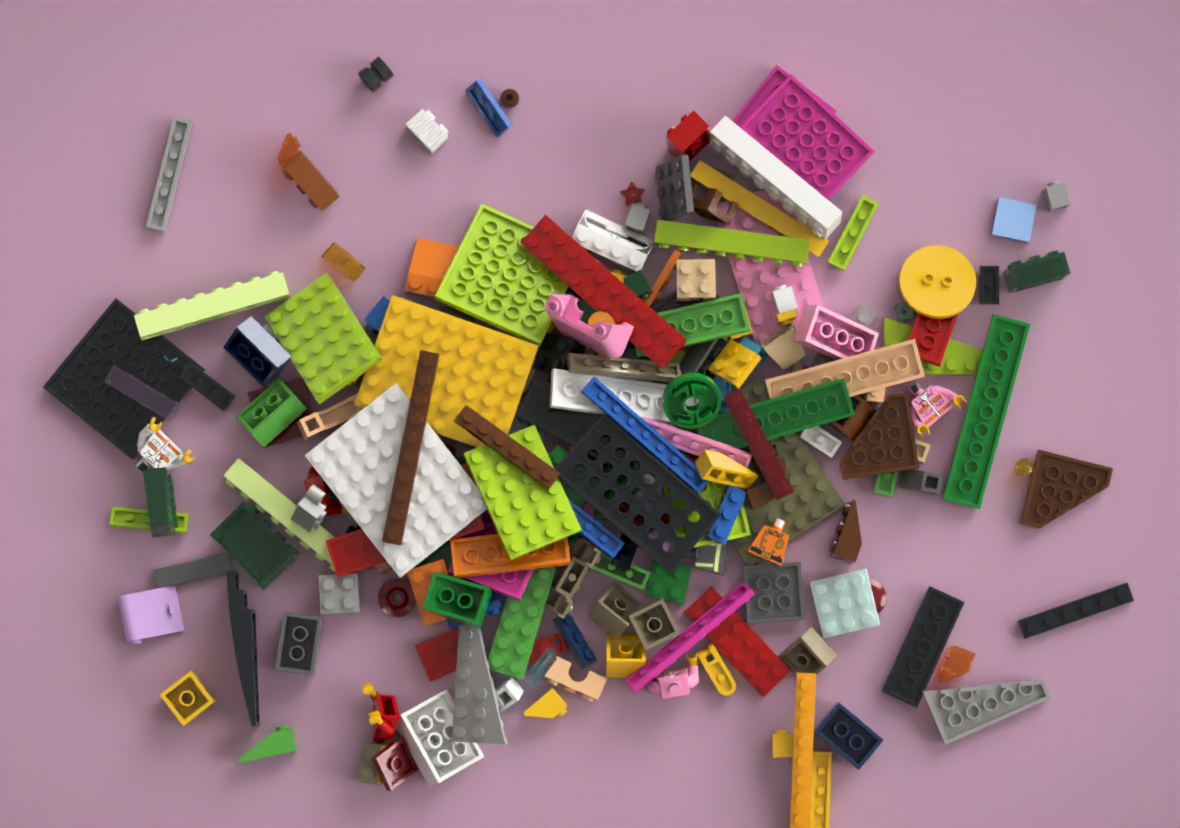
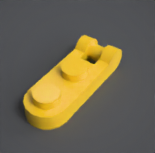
(717, 671)

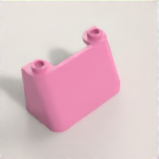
(602, 337)

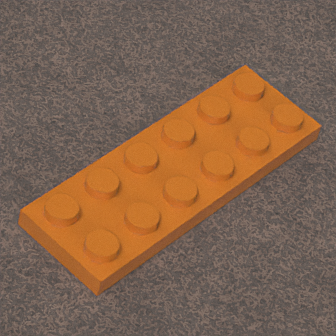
(487, 556)

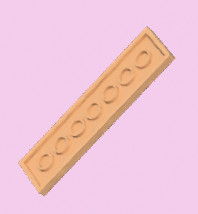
(861, 371)

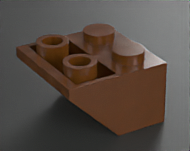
(853, 425)

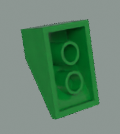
(457, 600)

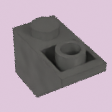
(921, 481)

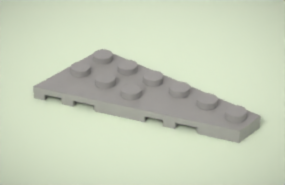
(475, 699)
(972, 708)

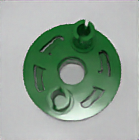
(675, 398)

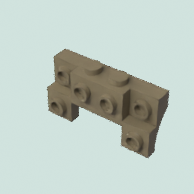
(570, 576)

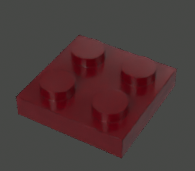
(395, 763)

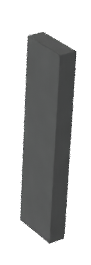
(193, 570)

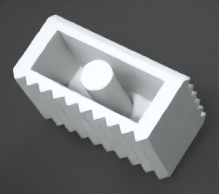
(427, 130)

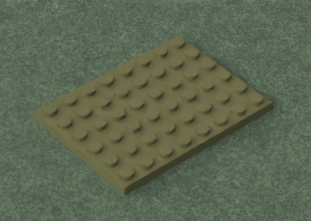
(812, 495)

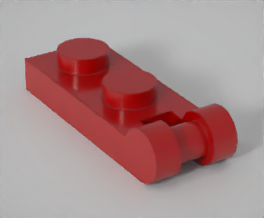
(542, 644)

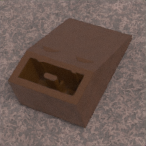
(848, 541)

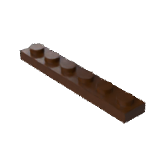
(507, 447)

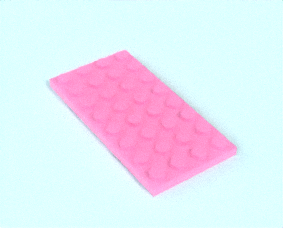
(759, 279)

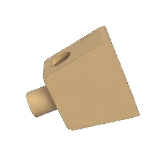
(784, 349)

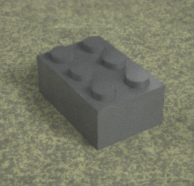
(299, 643)

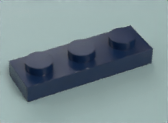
(575, 640)

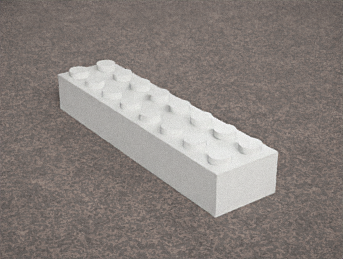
(775, 178)

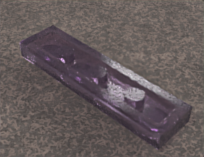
(141, 393)

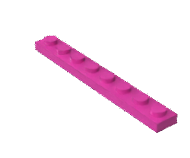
(689, 637)

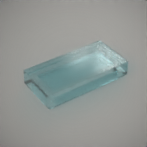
(541, 667)

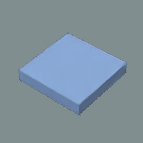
(1013, 220)

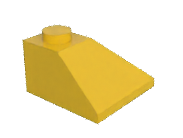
(623, 655)

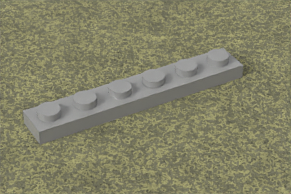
(169, 174)

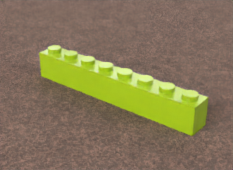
(732, 242)

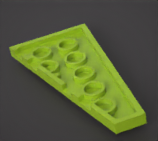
(957, 359)

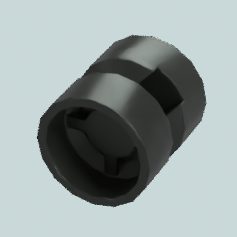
(378, 72)

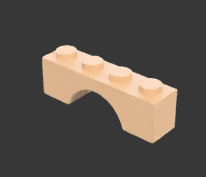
(328, 418)

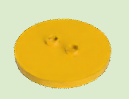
(937, 282)

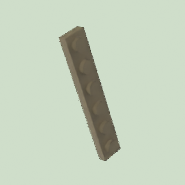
(621, 367)

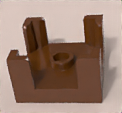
(708, 207)

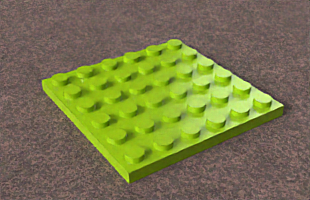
(500, 278)

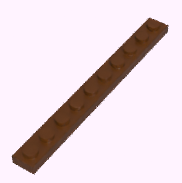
(410, 447)

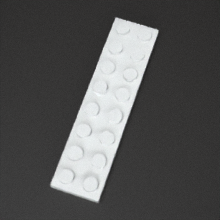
(640, 396)

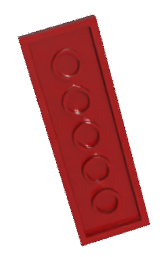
(741, 646)

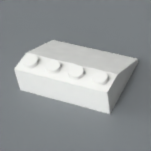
(429, 739)

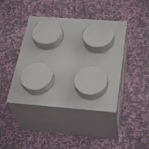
(339, 594)

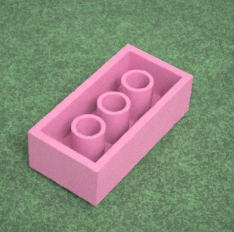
(833, 333)

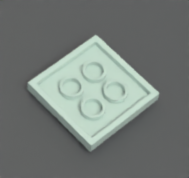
(844, 603)

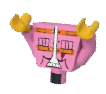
(931, 405)
(677, 681)

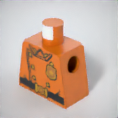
(770, 543)

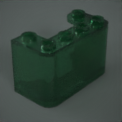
(255, 545)

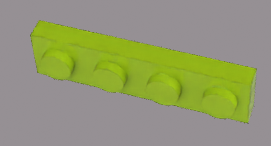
(853, 233)
(138, 519)

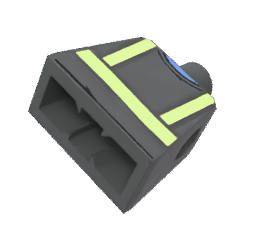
(710, 557)

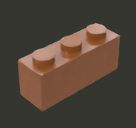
(310, 181)

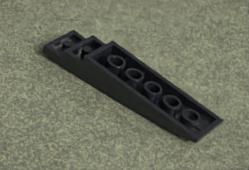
(245, 644)

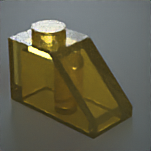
(343, 262)

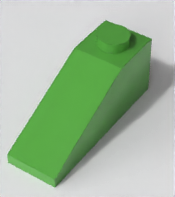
(274, 744)

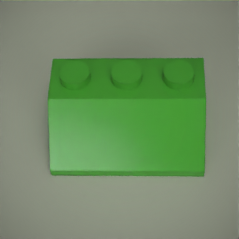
(271, 412)

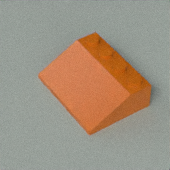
(429, 267)

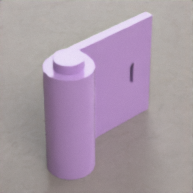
(148, 615)

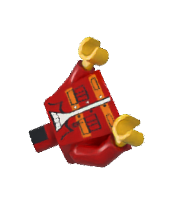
(384, 714)

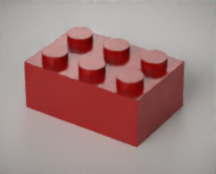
(688, 136)

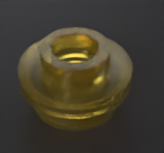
(1024, 467)

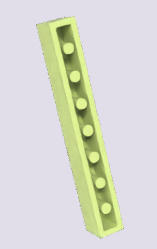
(212, 305)
(279, 506)

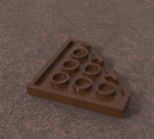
(884, 443)
(1060, 485)

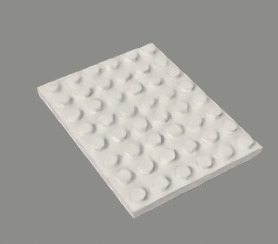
(361, 470)

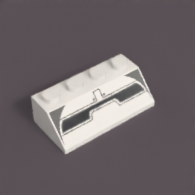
(612, 242)

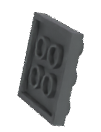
(674, 188)
(776, 592)

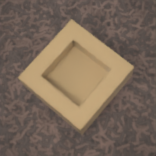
(922, 450)

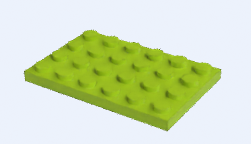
(323, 338)
(520, 507)

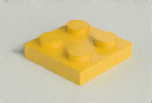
(734, 363)

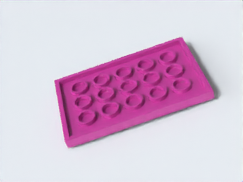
(807, 137)

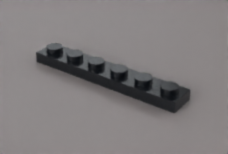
(1075, 610)

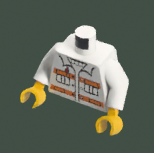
(159, 449)

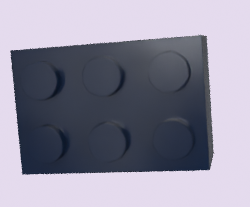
(257, 351)
(848, 735)

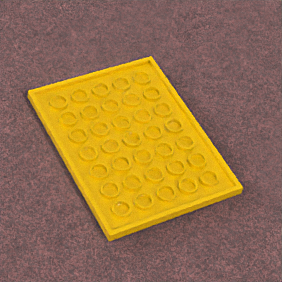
(473, 368)

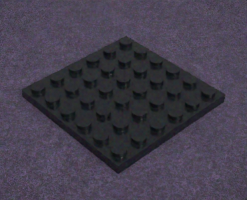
(117, 342)

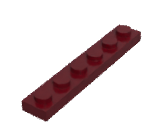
(758, 444)

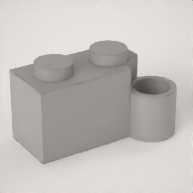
(310, 511)

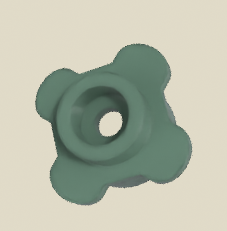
(900, 315)

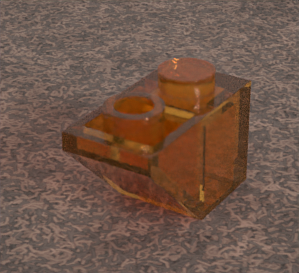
(288, 150)
(957, 663)

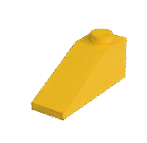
(721, 469)

